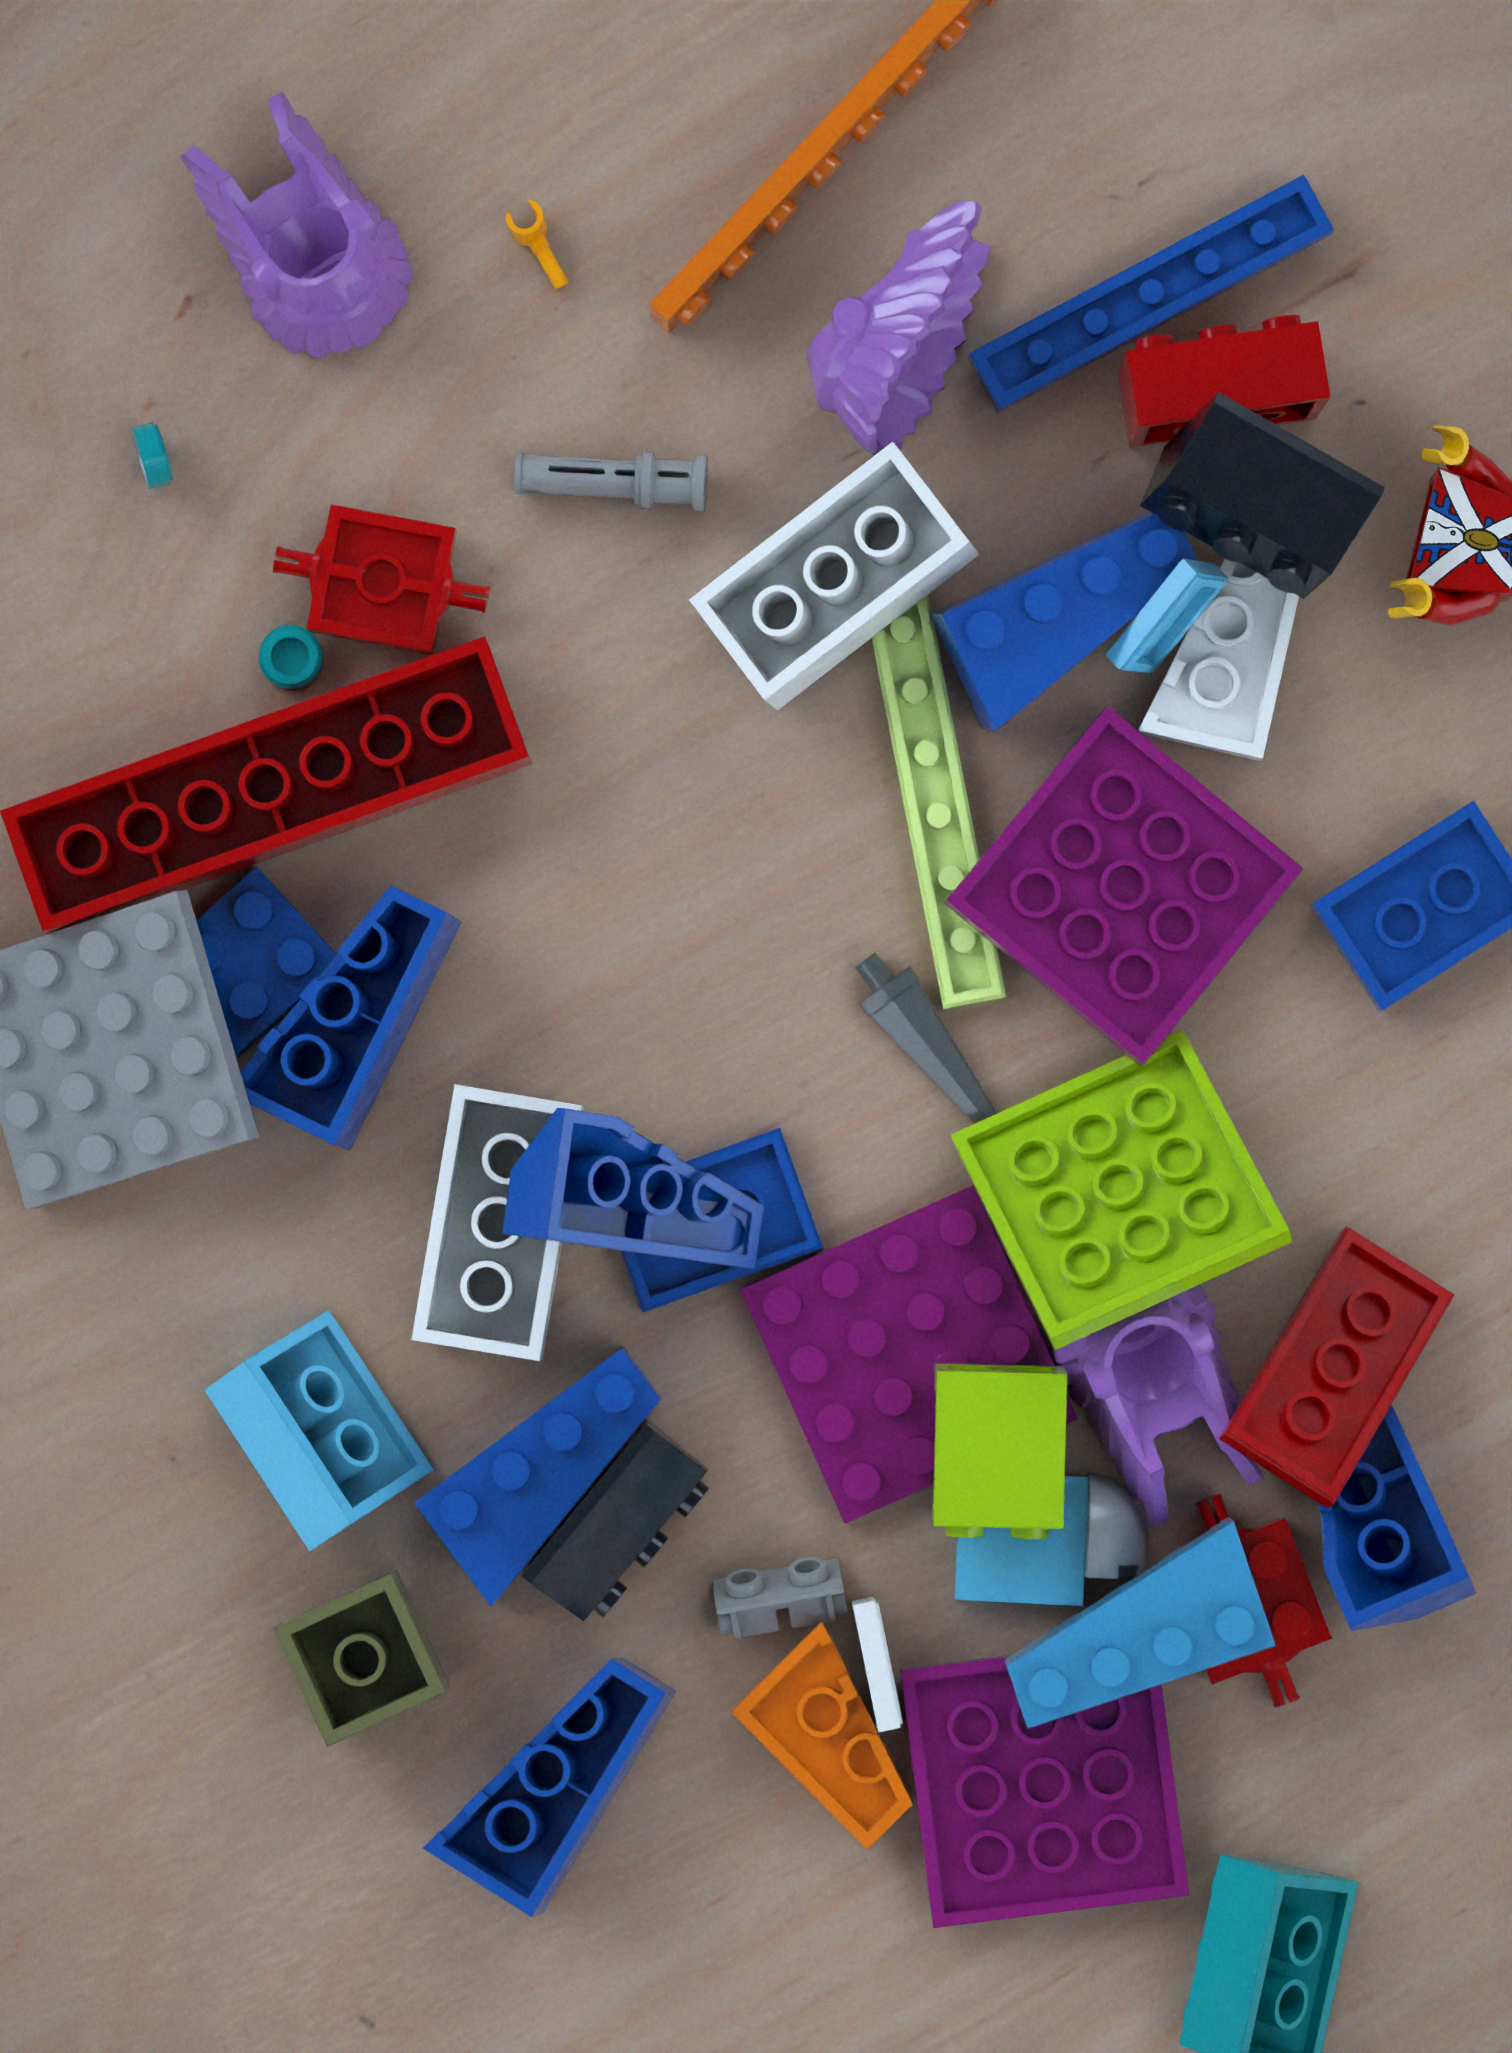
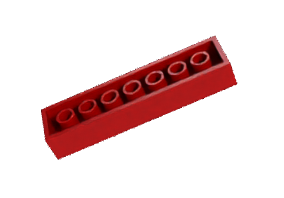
(266, 786)

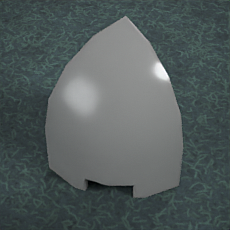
(1114, 1532)

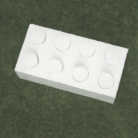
(834, 576)
(476, 1283)

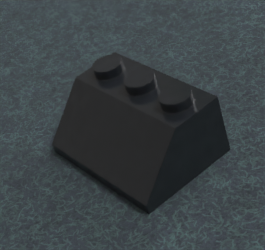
(1260, 495)
(618, 1524)

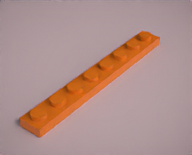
(812, 161)

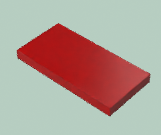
(1336, 1367)

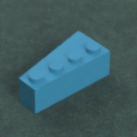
(1156, 1628)

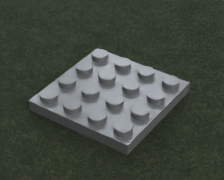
(115, 1052)

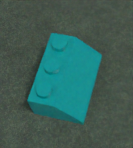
(1267, 1959)

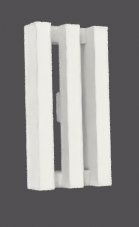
(877, 1664)

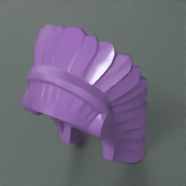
(308, 248)
(896, 340)
(1152, 1379)

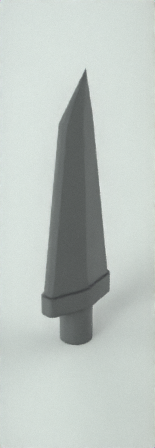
(914, 1024)

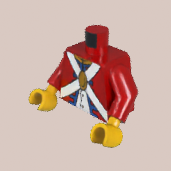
(1463, 537)

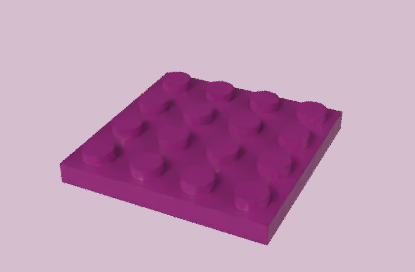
(1123, 886)
(863, 1336)
(1041, 1812)

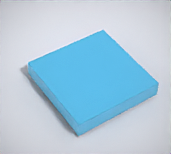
(1028, 1569)

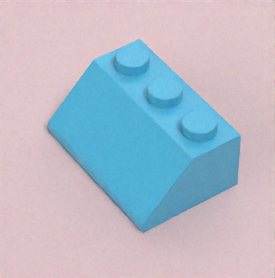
(318, 1429)

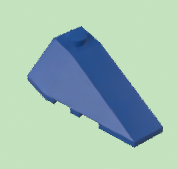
(613, 1189)
(1388, 1539)

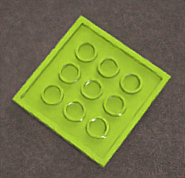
(1120, 1190)

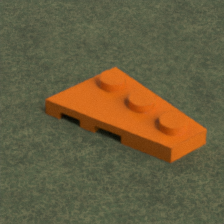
(826, 1737)

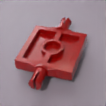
(381, 579)
(1285, 1597)

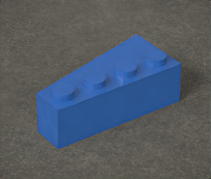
(1050, 616)
(351, 1021)
(525, 1483)
(547, 1800)

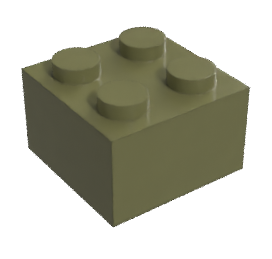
(362, 1658)

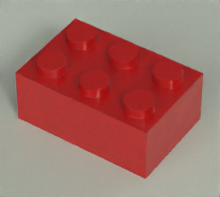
(1267, 370)

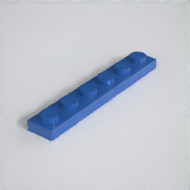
(1150, 293)

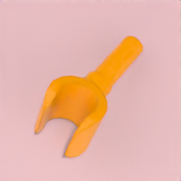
(536, 240)

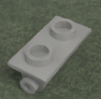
(807, 1587)

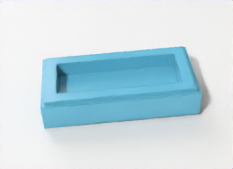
(1167, 616)

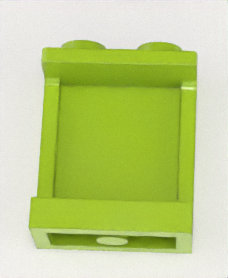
(999, 1449)

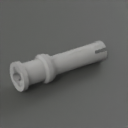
(644, 480)

